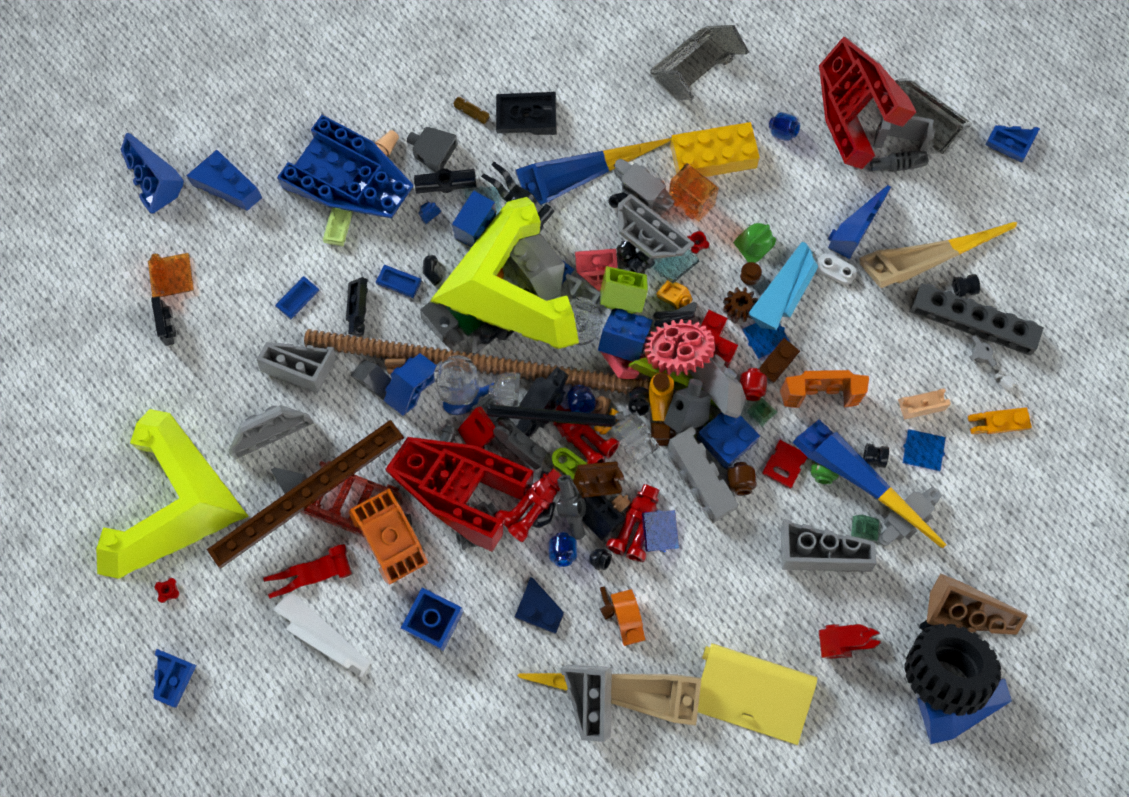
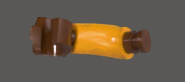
(660, 398)

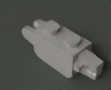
(643, 185)
(898, 527)

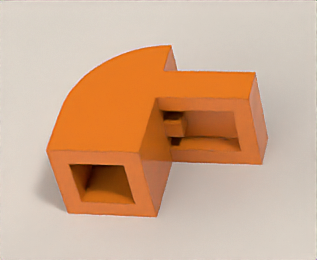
(628, 617)

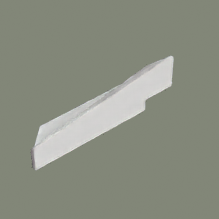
(319, 634)

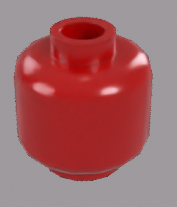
(753, 384)

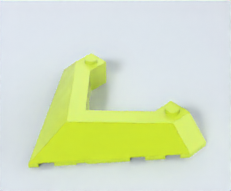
(480, 293)
(201, 510)

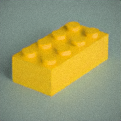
(716, 149)

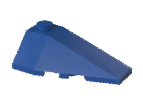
(156, 177)
(852, 230)
(946, 727)

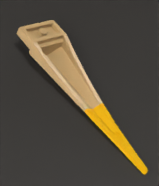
(904, 263)
(659, 695)

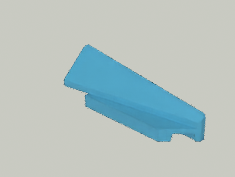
(786, 289)

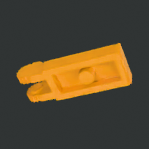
(1001, 421)

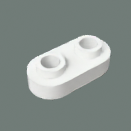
(836, 269)

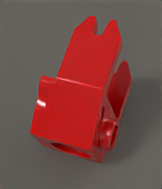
(841, 640)

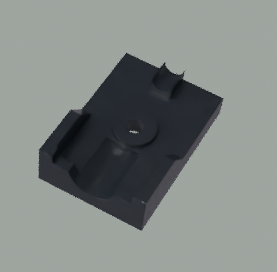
(539, 105)

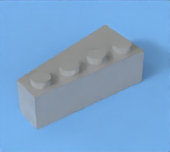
(824, 550)

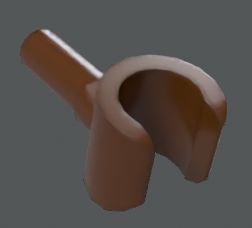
(607, 610)

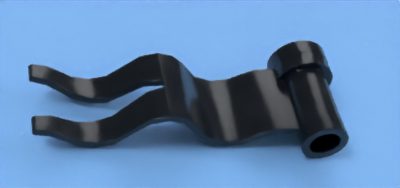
(516, 192)

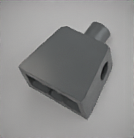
(433, 147)
(437, 314)
(689, 407)

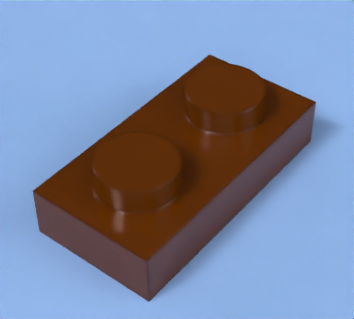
(779, 360)

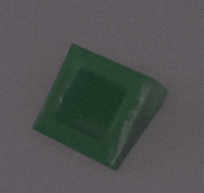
(761, 412)
(865, 527)

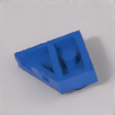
(1012, 140)
(171, 678)

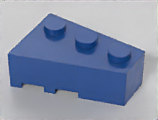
(225, 181)

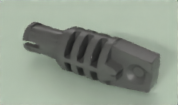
(900, 161)

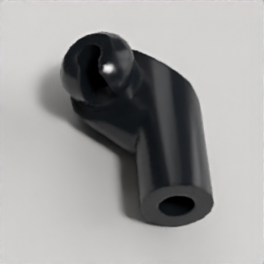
(615, 199)
(428, 269)
(545, 517)

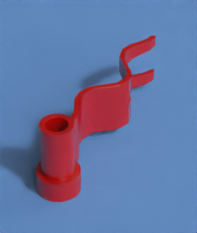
(314, 571)

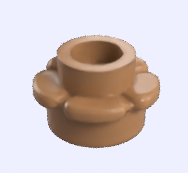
(620, 502)

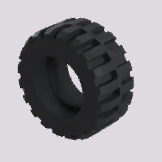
(940, 686)

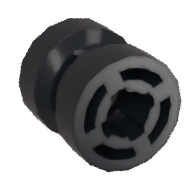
(640, 263)
(966, 285)
(639, 401)
(876, 455)

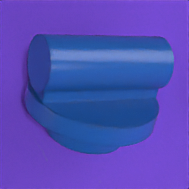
(428, 211)

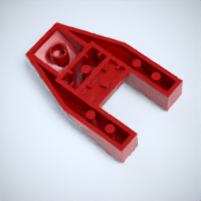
(847, 85)
(447, 474)

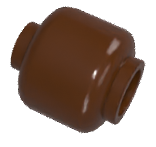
(741, 479)

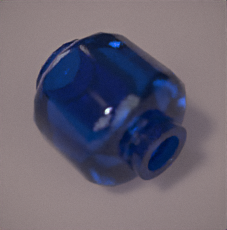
(784, 126)
(580, 399)
(562, 549)

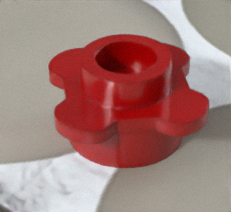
(703, 244)
(173, 592)

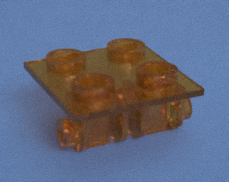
(170, 274)

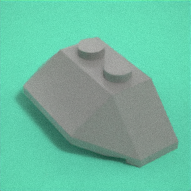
(649, 230)
(538, 266)
(721, 385)
(267, 428)

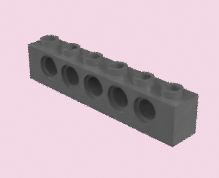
(964, 321)

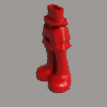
(573, 432)
(540, 493)
(643, 502)

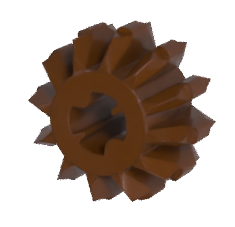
(732, 300)

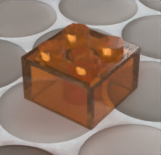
(693, 192)

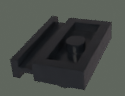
(162, 316)

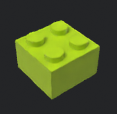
(623, 290)

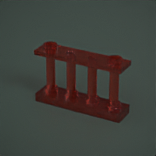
(333, 515)

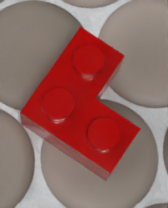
(723, 347)

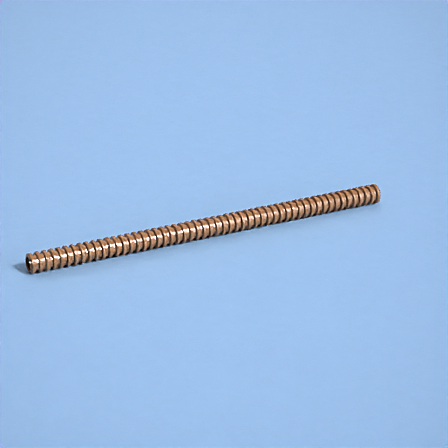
(482, 363)

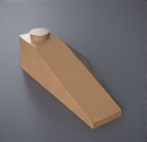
(967, 607)

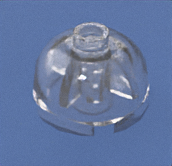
(505, 389)

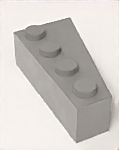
(701, 475)

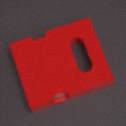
(477, 428)
(788, 460)

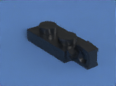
(356, 306)

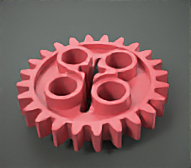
(679, 347)

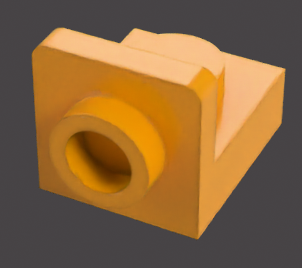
(674, 294)

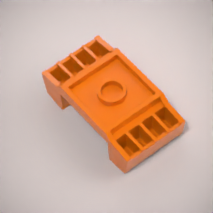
(831, 381)
(389, 536)

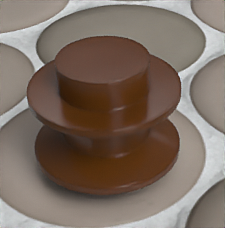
(750, 273)

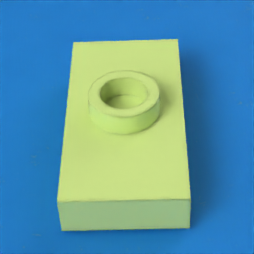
(337, 226)

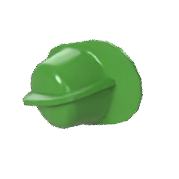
(755, 242)

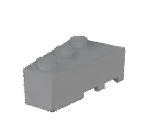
(297, 365)
(591, 699)

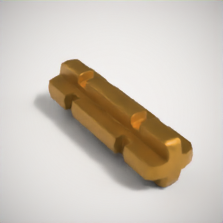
(471, 110)

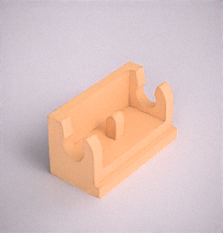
(923, 404)

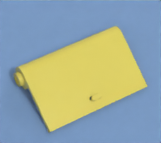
(749, 685)

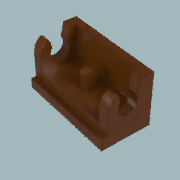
(598, 479)

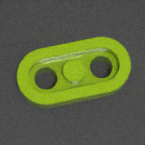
(570, 465)

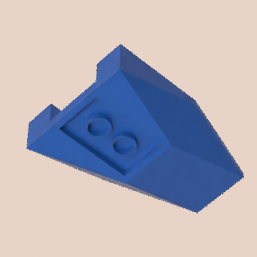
(346, 172)

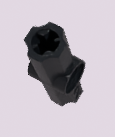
(433, 181)

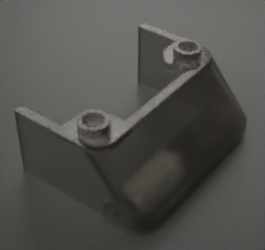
(696, 56)
(948, 123)

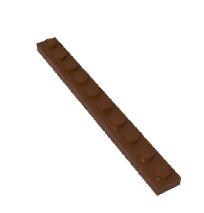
(304, 494)

